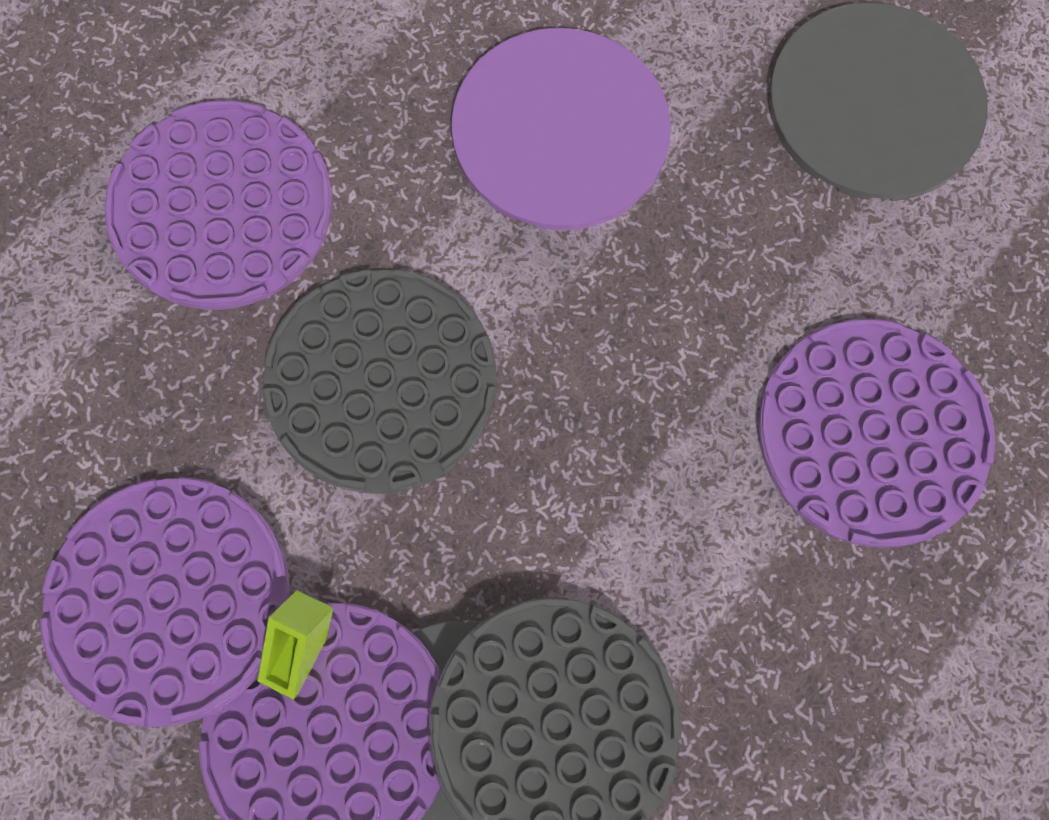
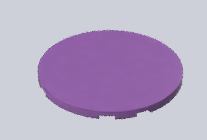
(560, 128)
(218, 205)
(876, 433)
(162, 602)
(345, 743)

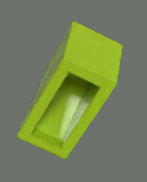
(293, 643)

